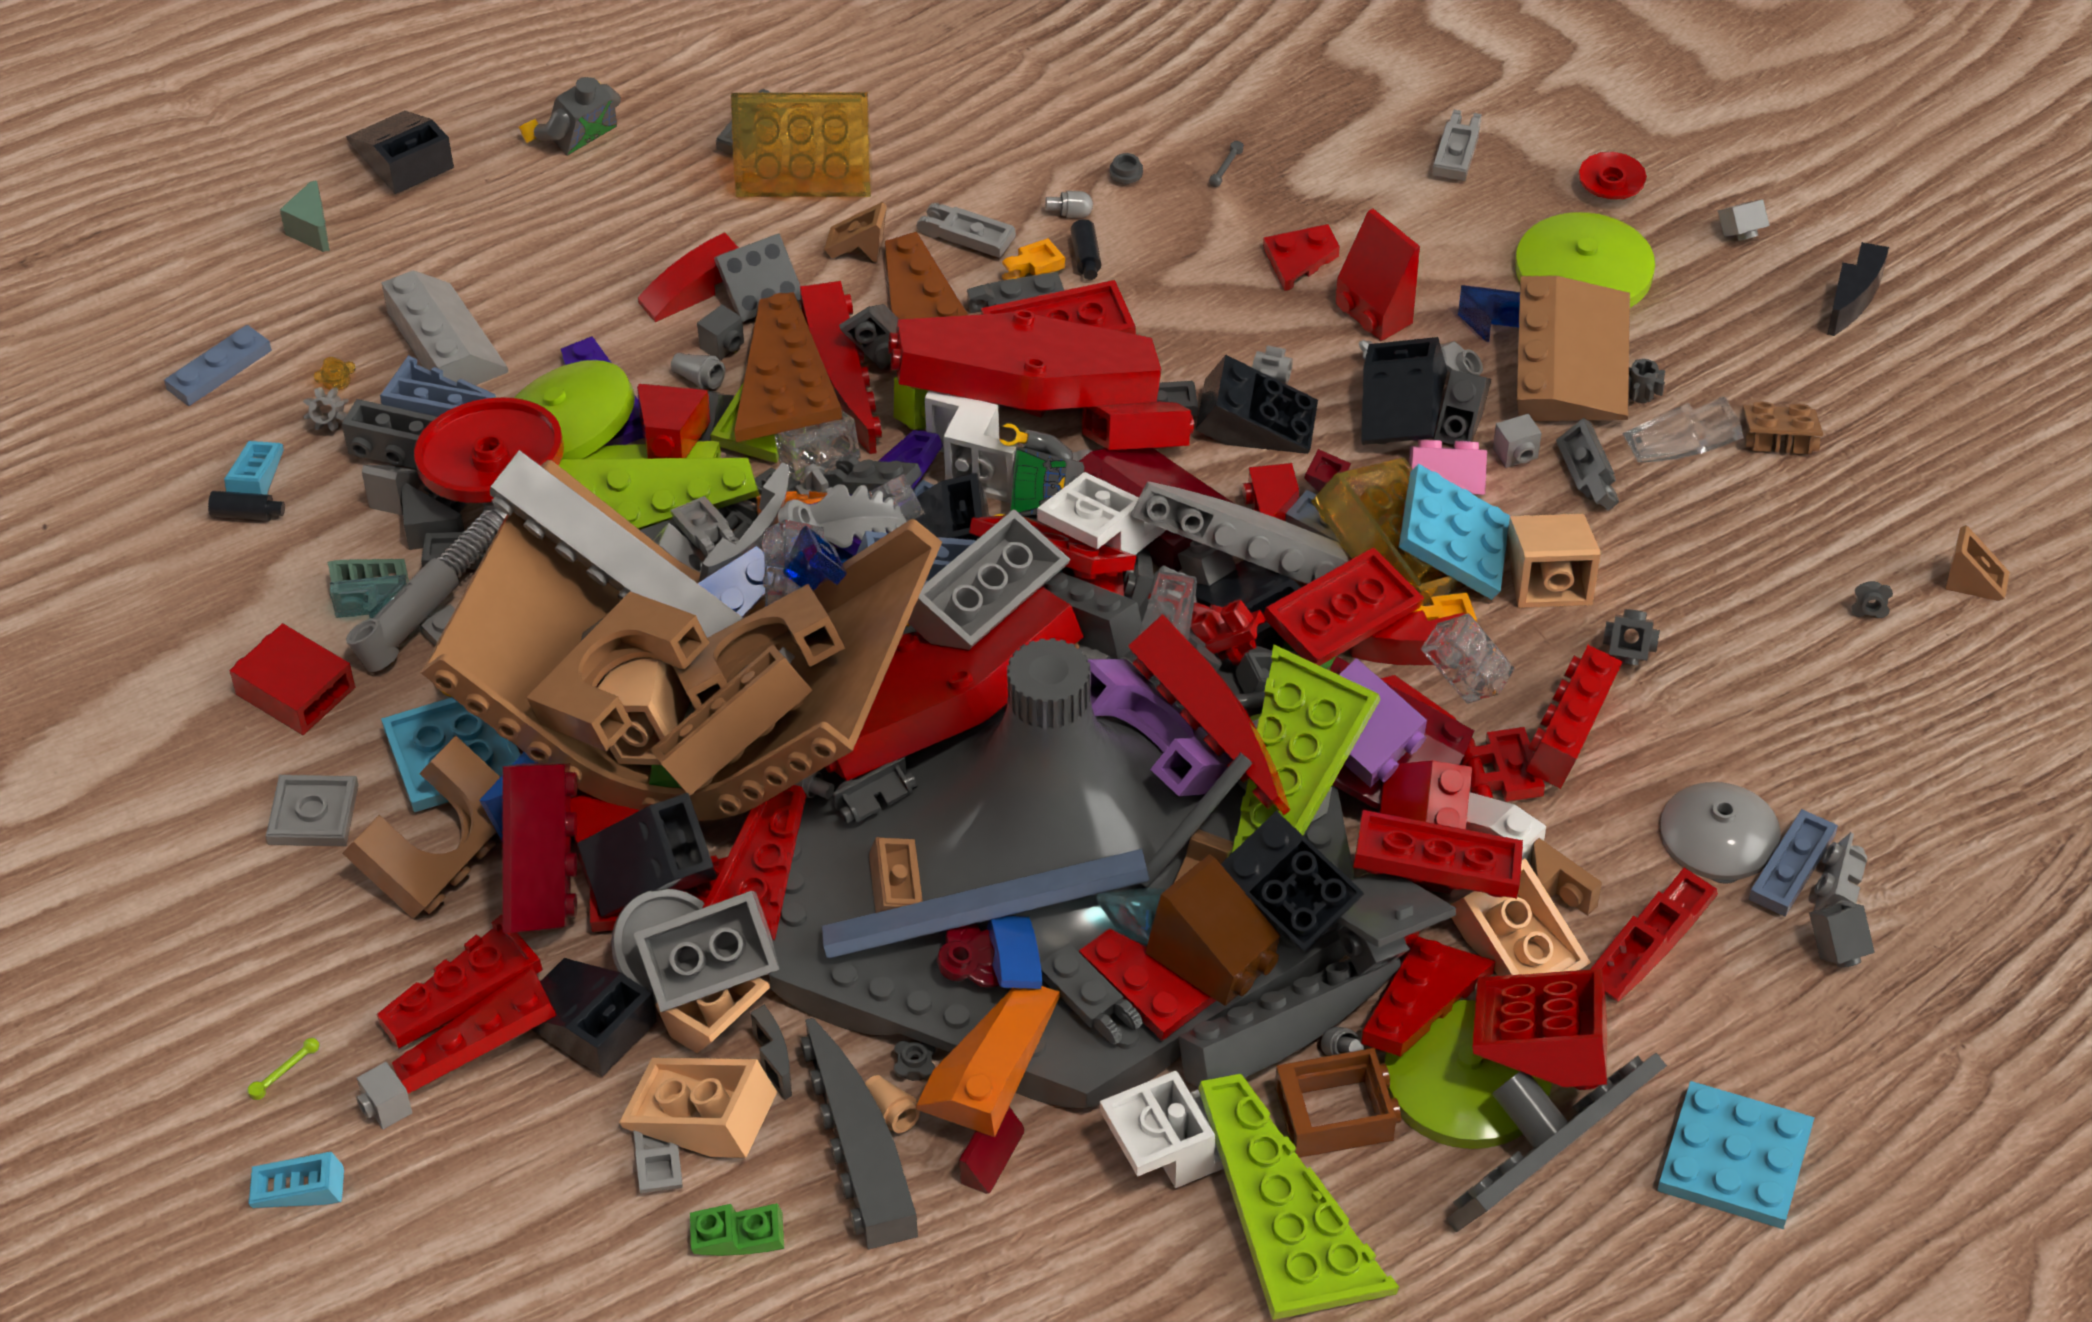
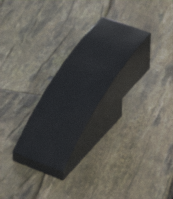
(1857, 286)

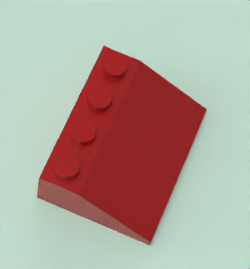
(1545, 1025)

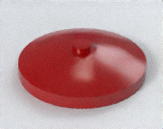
(475, 441)

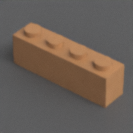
(731, 720)

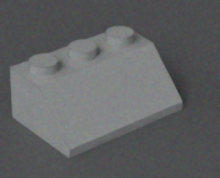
(707, 950)

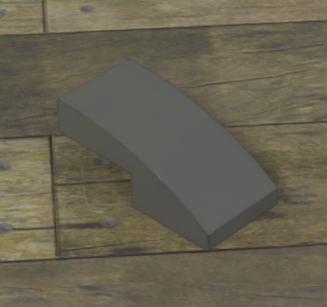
(773, 1050)

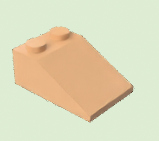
(1519, 933)
(702, 1104)

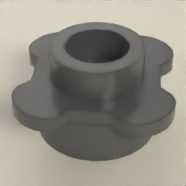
(1872, 591)
(914, 1069)

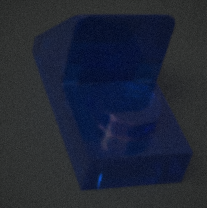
(1488, 306)
(813, 561)

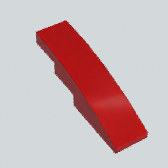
(1654, 933)

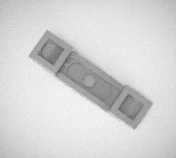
(771, 500)

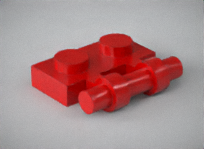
(1510, 759)

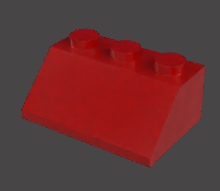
(1431, 794)

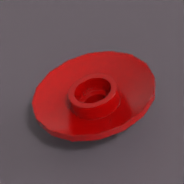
(1612, 175)

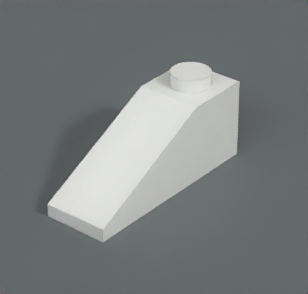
(1504, 820)

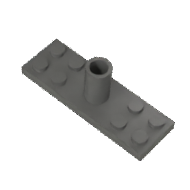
(1546, 1130)

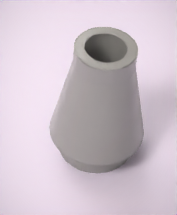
(701, 370)

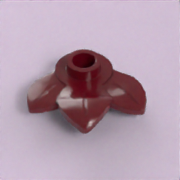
(975, 956)

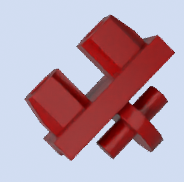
(1232, 637)

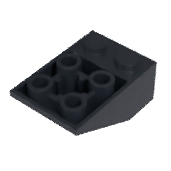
(404, 149)
(1402, 390)
(1255, 410)
(952, 506)
(1256, 589)
(647, 853)
(1291, 881)
(596, 1012)

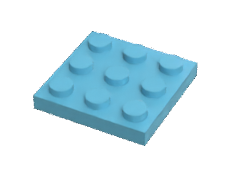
(1454, 531)
(424, 731)
(1736, 1154)

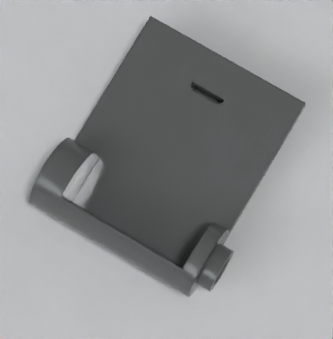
(1392, 909)

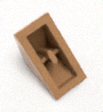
(1976, 569)

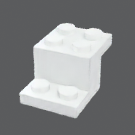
(972, 441)
(1098, 515)
(1163, 1127)

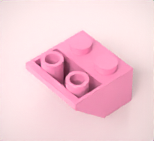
(1460, 465)

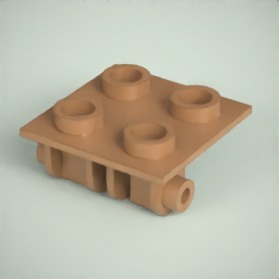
(1795, 420)

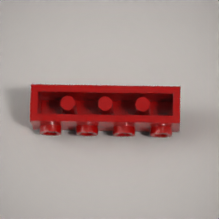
(1573, 717)

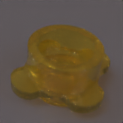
(335, 373)

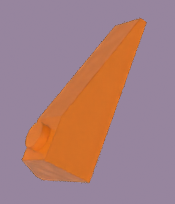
(987, 1066)

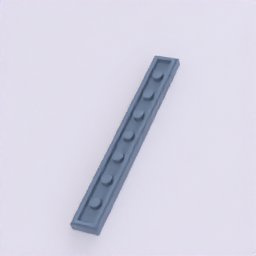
(984, 903)

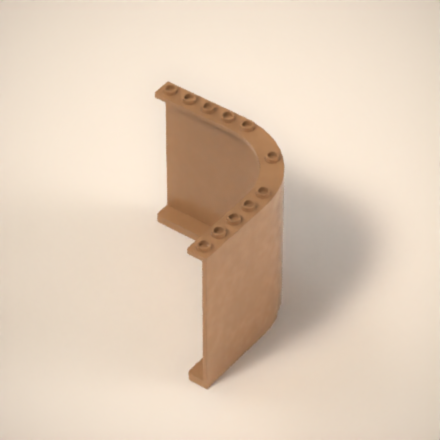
(533, 606)

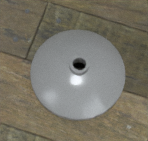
(1715, 843)
(641, 913)

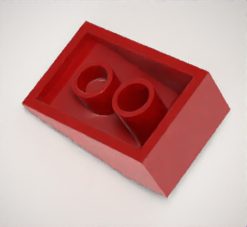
(1379, 277)

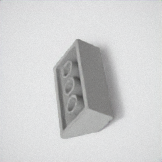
(441, 328)
(986, 583)

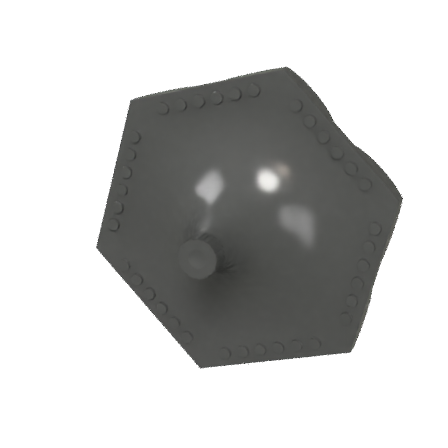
(995, 805)

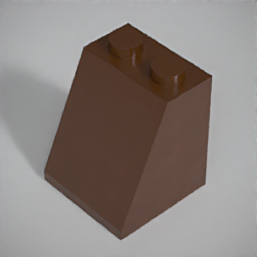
(1212, 933)

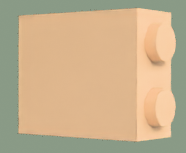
(1553, 560)
(653, 703)

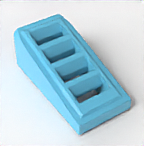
(251, 473)
(324, 1182)

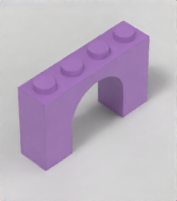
(1187, 760)

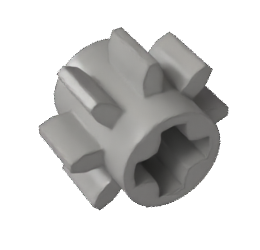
(1274, 363)
(325, 399)

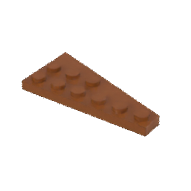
(917, 282)
(784, 374)

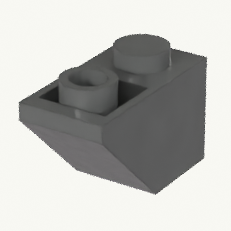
(871, 332)
(1462, 407)

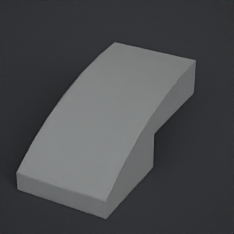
(657, 1164)

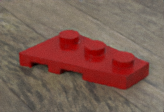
(1152, 989)

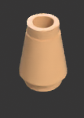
(894, 1104)

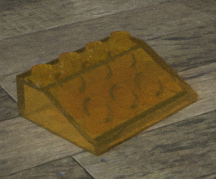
(801, 144)
(1368, 512)

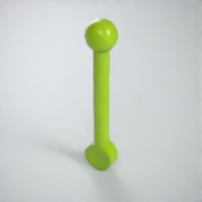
(258, 1089)

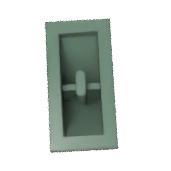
(305, 219)

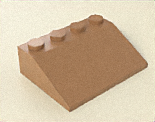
(1572, 350)

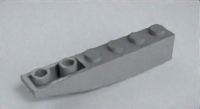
(1240, 532)

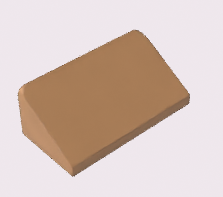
(894, 873)

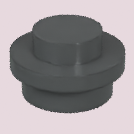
(1126, 168)

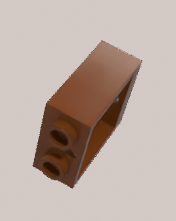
(1330, 1072)

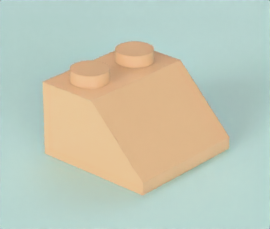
(706, 1018)

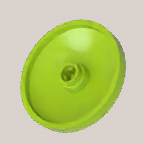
(1590, 251)
(588, 401)
(1449, 1089)

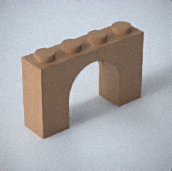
(790, 622)
(631, 630)
(416, 876)

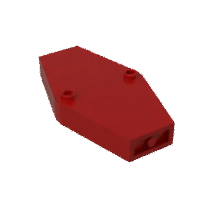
(1025, 361)
(946, 689)

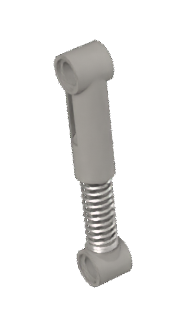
(378, 638)

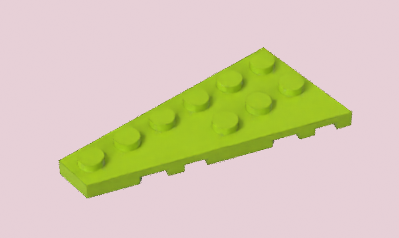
(650, 488)
(1309, 731)
(1290, 1220)

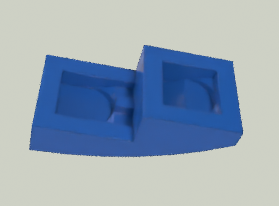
(1016, 952)

